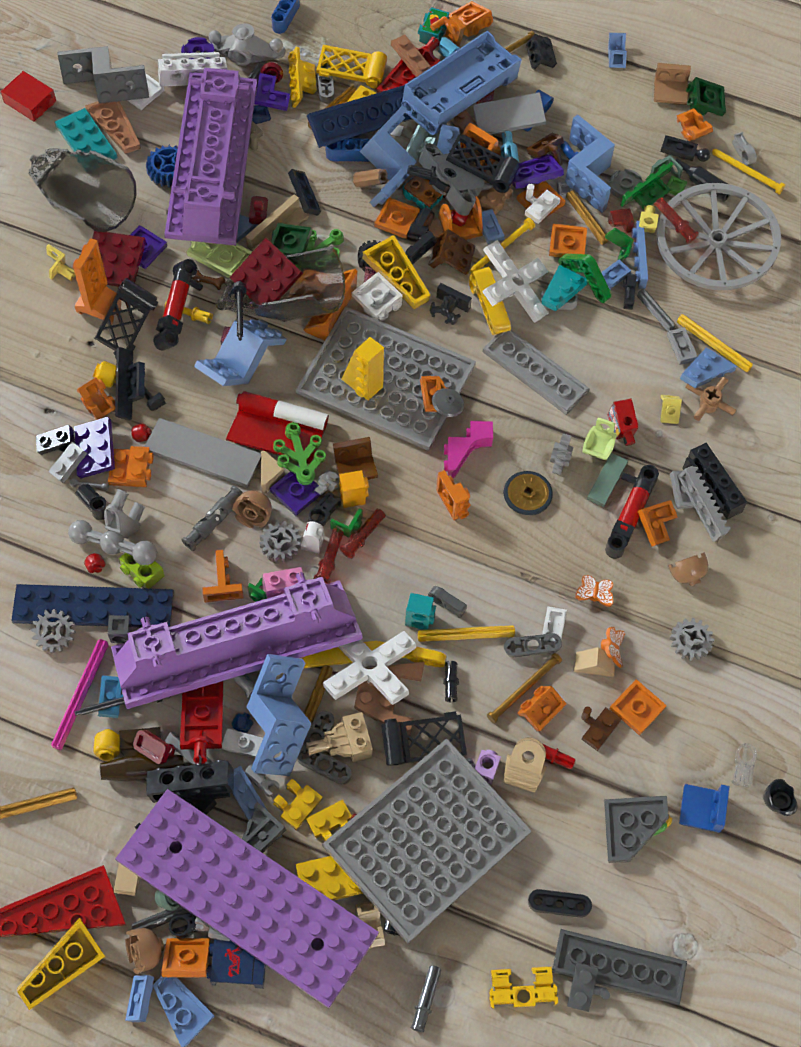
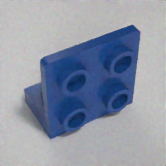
(704, 807)

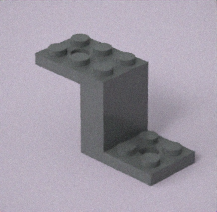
(108, 80)

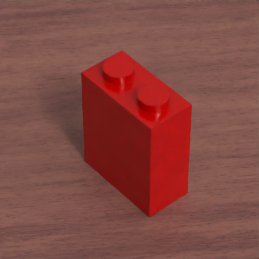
(28, 96)

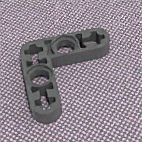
(321, 756)

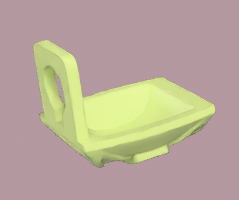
(600, 441)

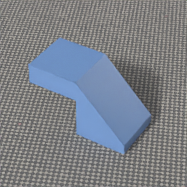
(616, 50)

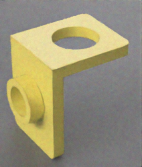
(670, 409)

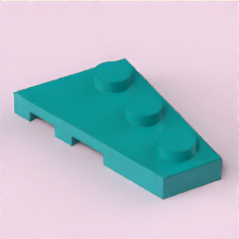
(562, 288)

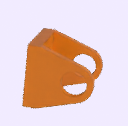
(482, 138)
(473, 226)

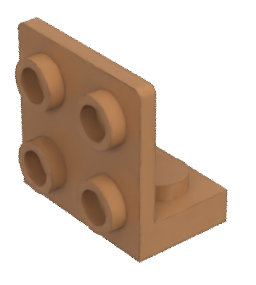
(671, 83)

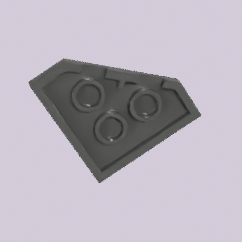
(632, 824)

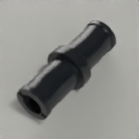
(451, 681)

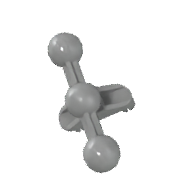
(119, 527)

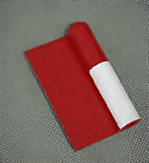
(265, 420)

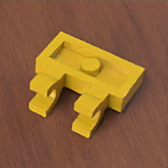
(301, 806)
(329, 819)

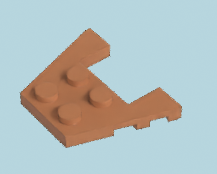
(375, 705)

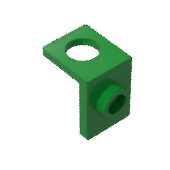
(621, 240)
(354, 525)
(255, 592)

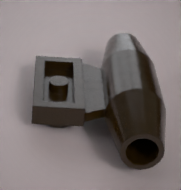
(134, 764)

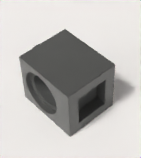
(118, 628)

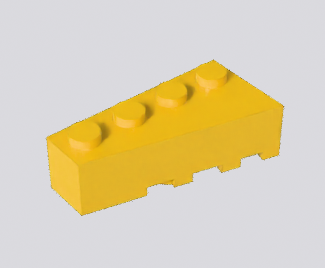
(393, 264)
(366, 369)
(63, 963)

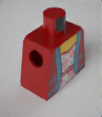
(625, 420)

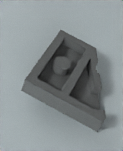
(262, 829)

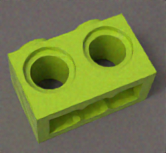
(137, 571)

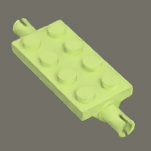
(219, 257)

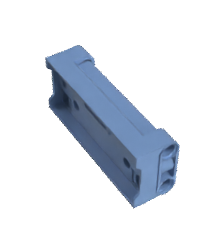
(459, 82)

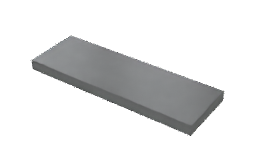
(536, 370)
(203, 452)

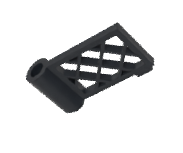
(502, 173)
(133, 296)
(396, 738)

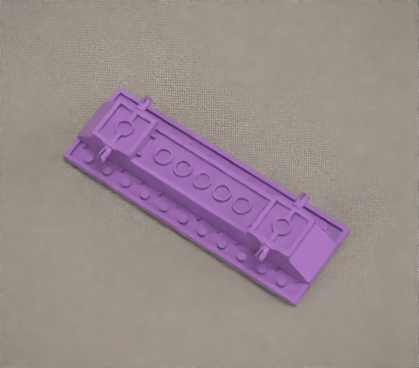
(211, 158)
(234, 642)
(248, 898)

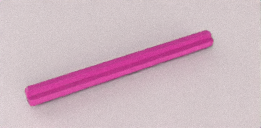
(79, 694)

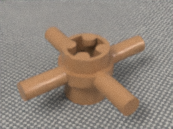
(715, 396)

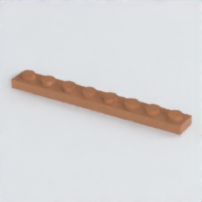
(419, 65)

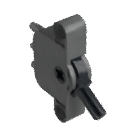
(449, 179)

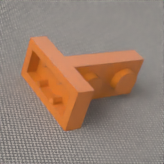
(224, 590)

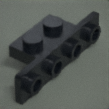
(129, 383)

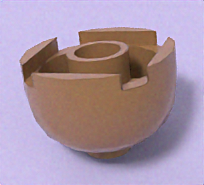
(252, 509)
(690, 569)
(143, 949)

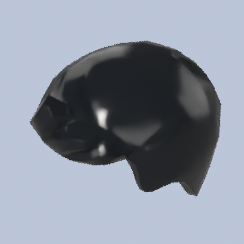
(780, 797)

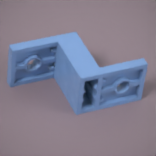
(388, 154)
(589, 163)
(237, 358)
(278, 715)

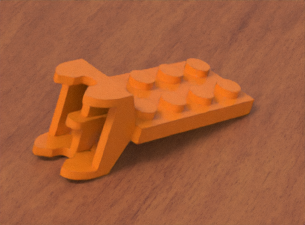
(92, 283)

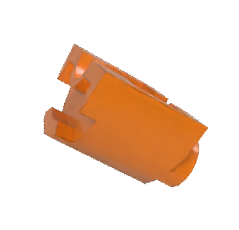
(693, 125)
(96, 399)

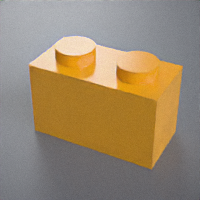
(353, 489)

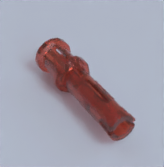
(682, 226)
(358, 539)
(327, 564)

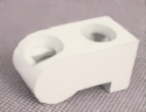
(313, 537)

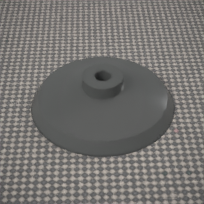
(448, 402)

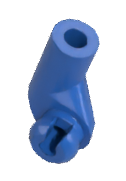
(568, 150)

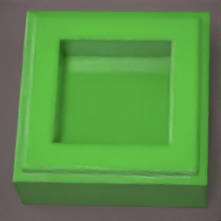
(676, 185)

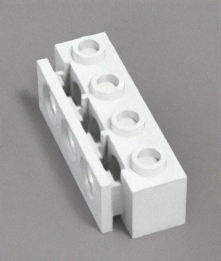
(177, 71)

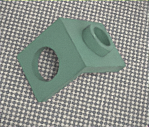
(667, 160)

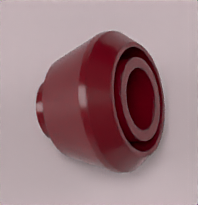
(274, 69)

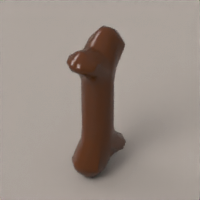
(217, 282)

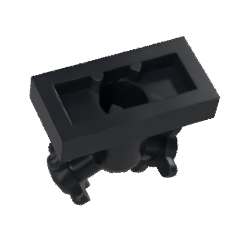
(451, 300)

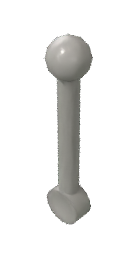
(73, 482)

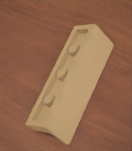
(287, 213)

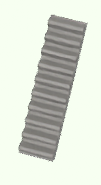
(703, 504)

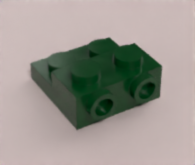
(706, 97)
(291, 238)

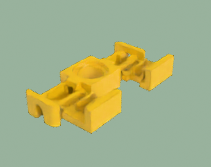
(541, 993)

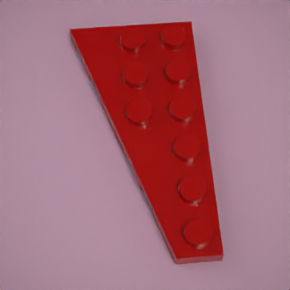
(60, 906)

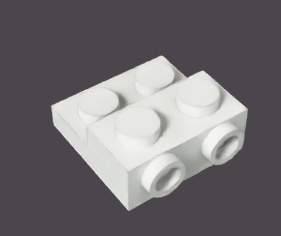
(378, 297)

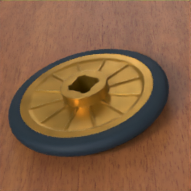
(521, 502)

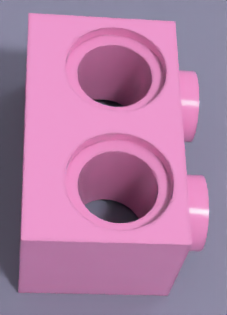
(276, 581)

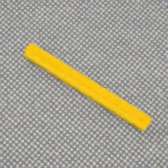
(715, 343)
(466, 633)

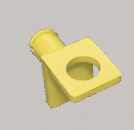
(649, 219)
(59, 266)

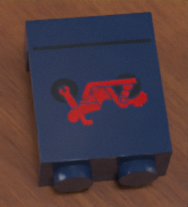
(234, 965)

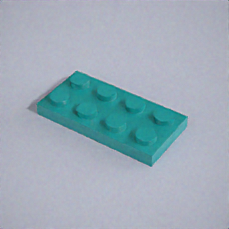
(84, 134)

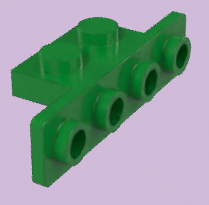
(651, 190)

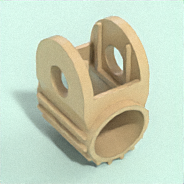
(524, 772)

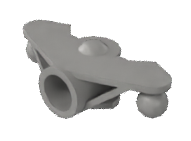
(245, 47)

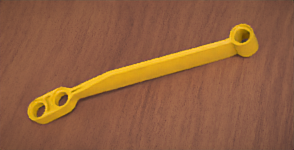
(336, 656)

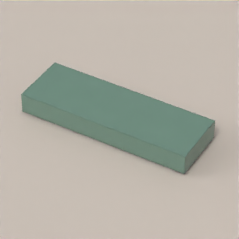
(607, 480)

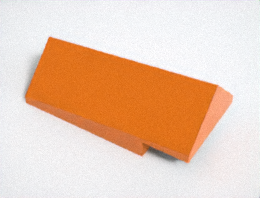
(322, 325)

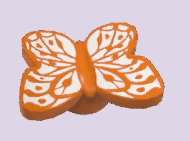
(595, 591)
(612, 644)

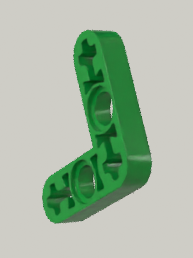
(587, 264)

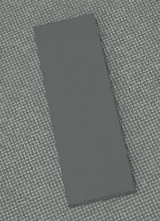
(622, 966)

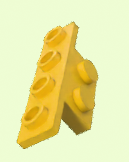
(301, 77)

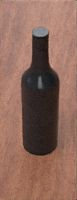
(701, 176)

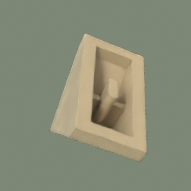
(270, 472)
(594, 662)

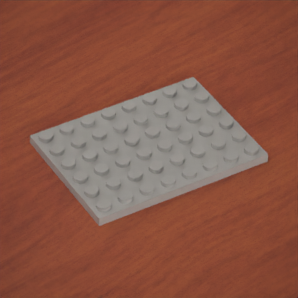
(399, 404)
(426, 840)

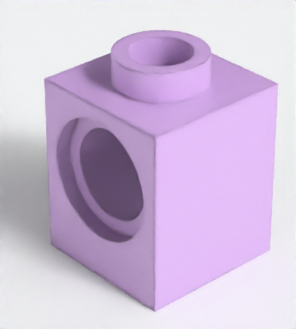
(491, 757)

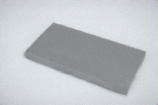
(510, 114)

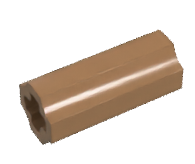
(370, 178)

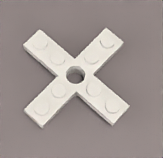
(515, 281)
(379, 676)

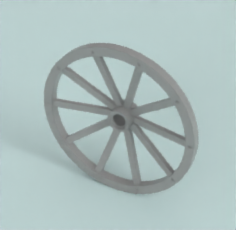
(722, 238)

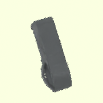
(448, 601)

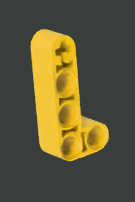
(495, 315)

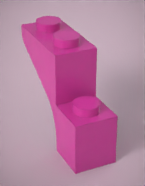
(459, 448)

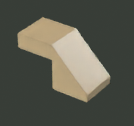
(126, 881)
(370, 915)

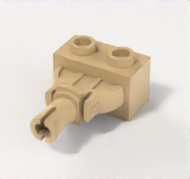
(345, 739)

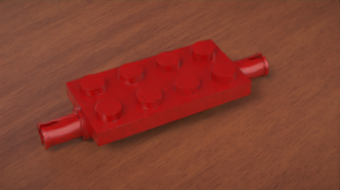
(402, 74)
(202, 720)

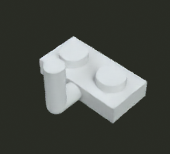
(542, 206)

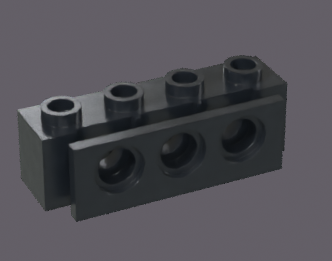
(717, 479)
(192, 782)

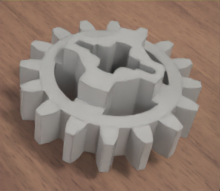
(561, 454)
(273, 537)
(688, 630)
(47, 636)

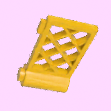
(373, 70)

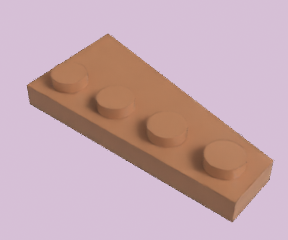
(115, 123)

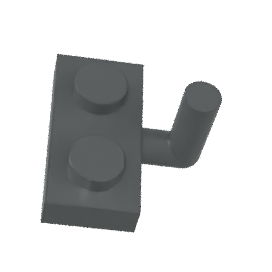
(584, 987)

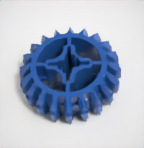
(166, 160)

